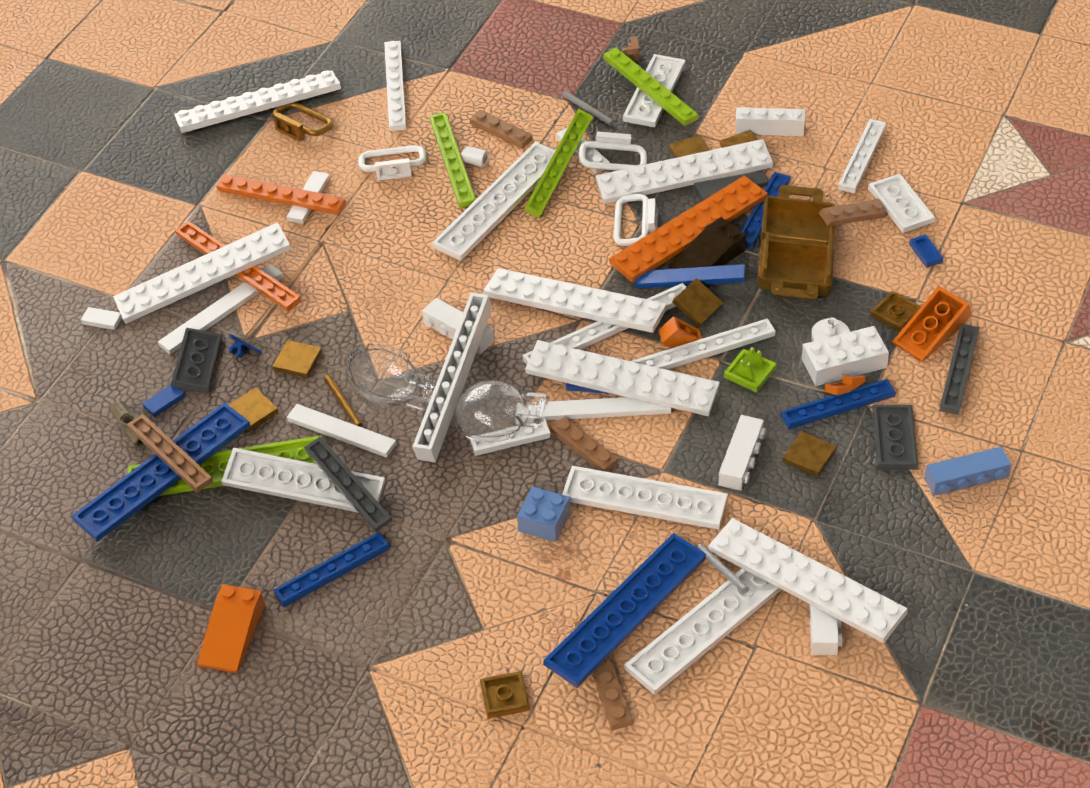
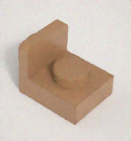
(632, 50)

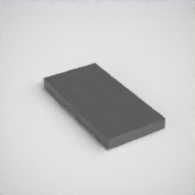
(710, 187)
(196, 360)
(894, 437)

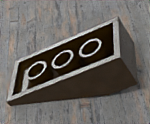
(712, 247)

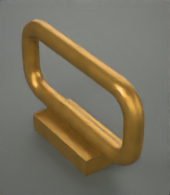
(295, 129)

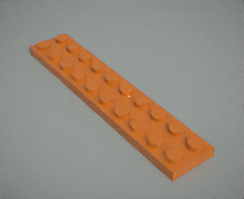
(681, 231)

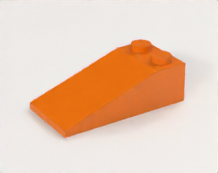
(933, 324)
(231, 628)

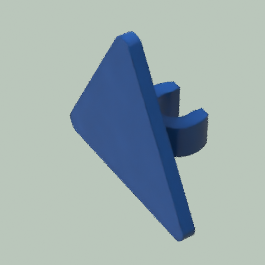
(240, 345)

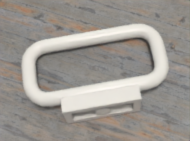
(611, 141)
(394, 168)
(649, 217)

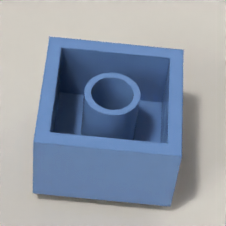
(544, 514)

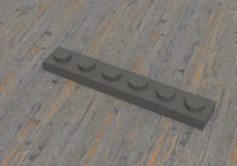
(959, 369)
(348, 484)

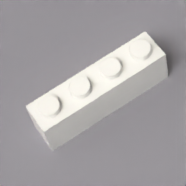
(770, 121)
(446, 320)
(741, 453)
(824, 632)

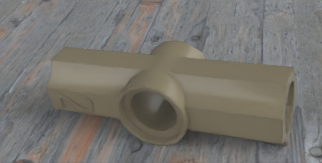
(124, 416)

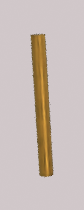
(342, 400)

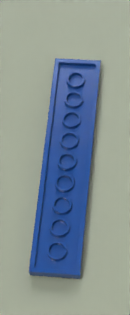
(155, 477)
(624, 610)

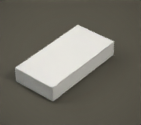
(101, 318)

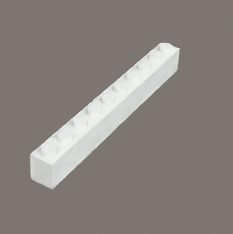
(452, 378)

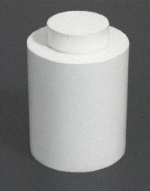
(475, 156)

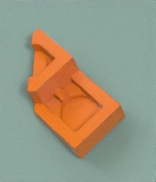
(848, 384)

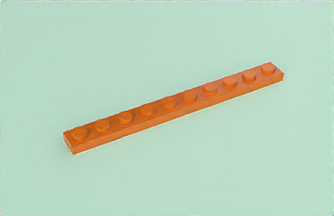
(253, 276)

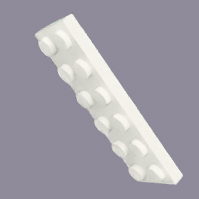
(642, 108)

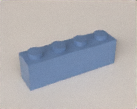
(967, 471)

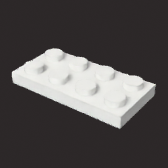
(901, 203)

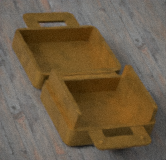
(796, 245)

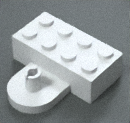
(841, 352)

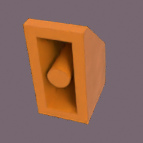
(678, 333)

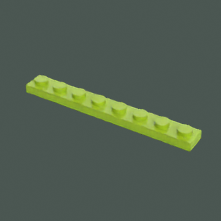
(650, 86)
(452, 159)
(558, 163)

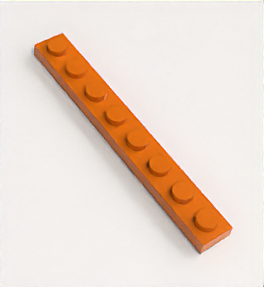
(281, 194)

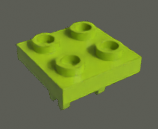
(750, 369)

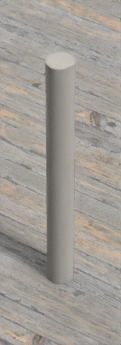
(588, 108)
(724, 570)

